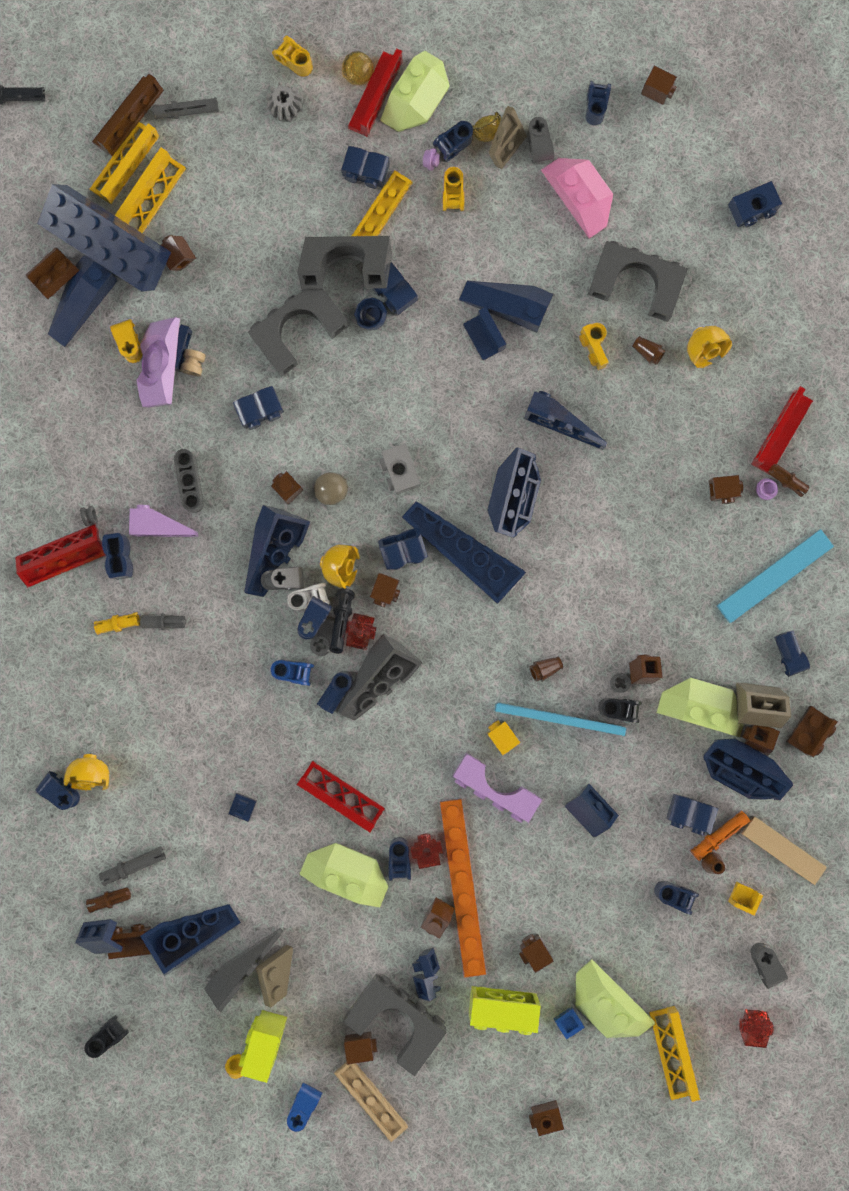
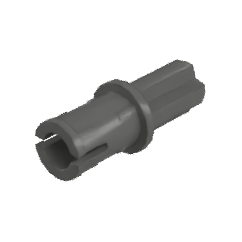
(163, 621)

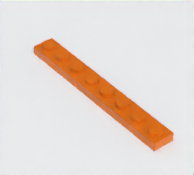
(462, 888)

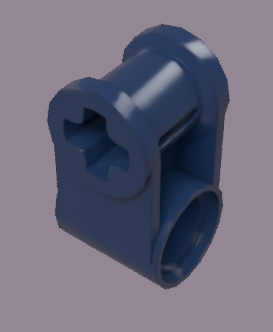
(597, 100)
(451, 143)
(314, 615)
(54, 791)
(399, 863)
(679, 897)

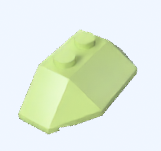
(416, 93)
(702, 705)
(346, 874)
(608, 1004)

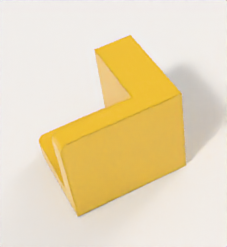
(745, 898)

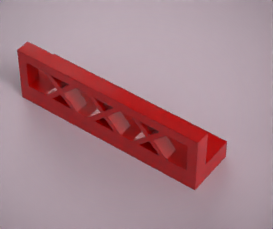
(376, 92)
(782, 430)
(60, 558)
(337, 804)

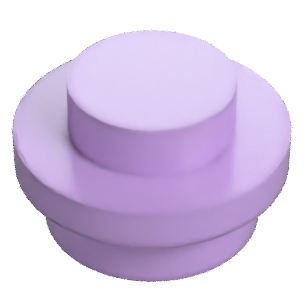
(431, 159)
(766, 489)

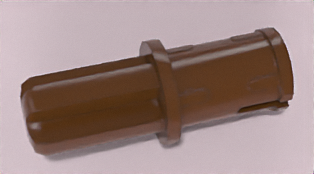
(788, 479)
(109, 899)

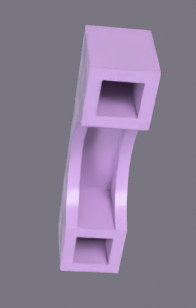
(520, 802)

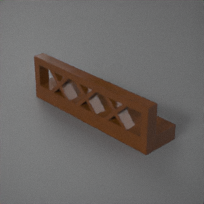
(128, 114)

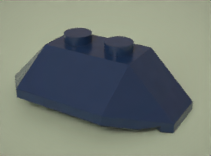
(514, 493)
(746, 770)

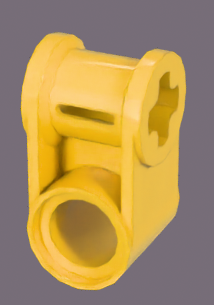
(291, 54)
(453, 192)
(126, 339)

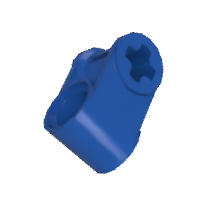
(294, 672)
(303, 1105)

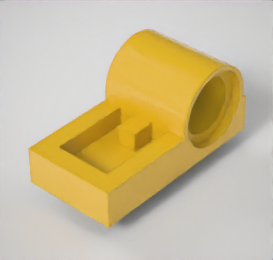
(597, 356)

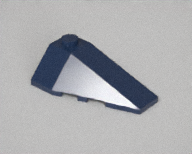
(80, 299)
(513, 302)
(554, 416)
(272, 541)
(181, 939)

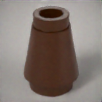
(649, 350)
(545, 668)
(709, 862)

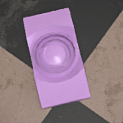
(158, 363)

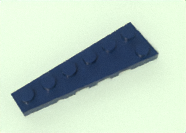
(476, 561)

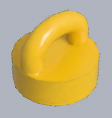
(232, 1066)

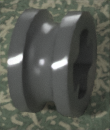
(88, 515)
(620, 689)

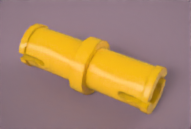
(116, 623)

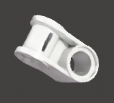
(307, 595)

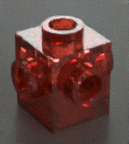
(361, 627)
(430, 858)
(756, 1028)

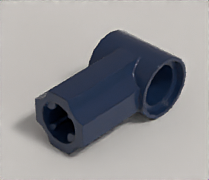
(792, 656)
(334, 693)

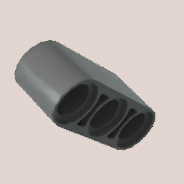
(182, 473)

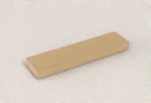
(784, 850)
(371, 1100)

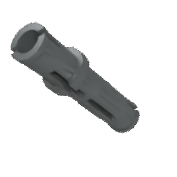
(160, 110)
(122, 869)

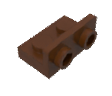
(52, 273)
(812, 732)
(130, 941)

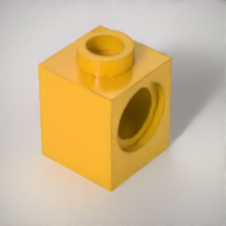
(502, 736)

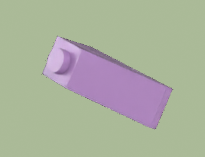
(150, 523)

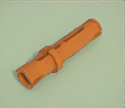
(724, 832)

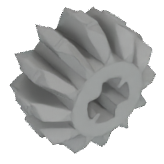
(291, 105)

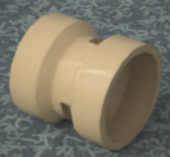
(192, 362)

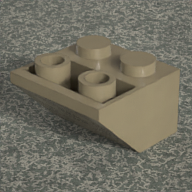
(762, 705)

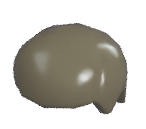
(330, 488)

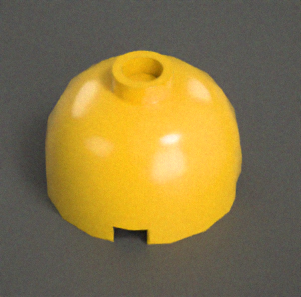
(708, 343)
(338, 565)
(87, 773)

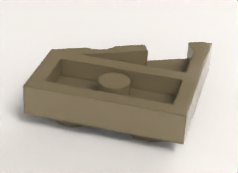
(507, 138)
(274, 975)

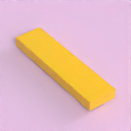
(384, 205)

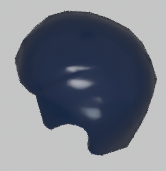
(375, 309)

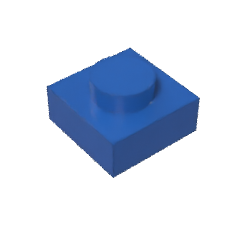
(569, 1023)

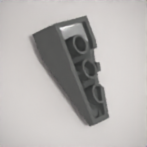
(382, 668)
(227, 980)

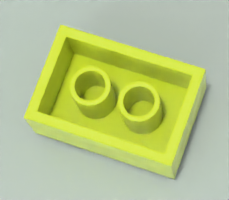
(504, 1010)
(262, 1046)

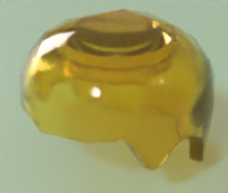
(357, 68)
(486, 127)

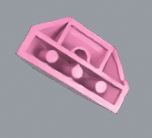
(582, 192)

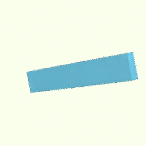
(775, 576)
(561, 719)

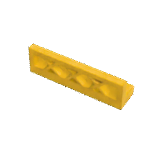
(127, 164)
(145, 186)
(682, 1052)

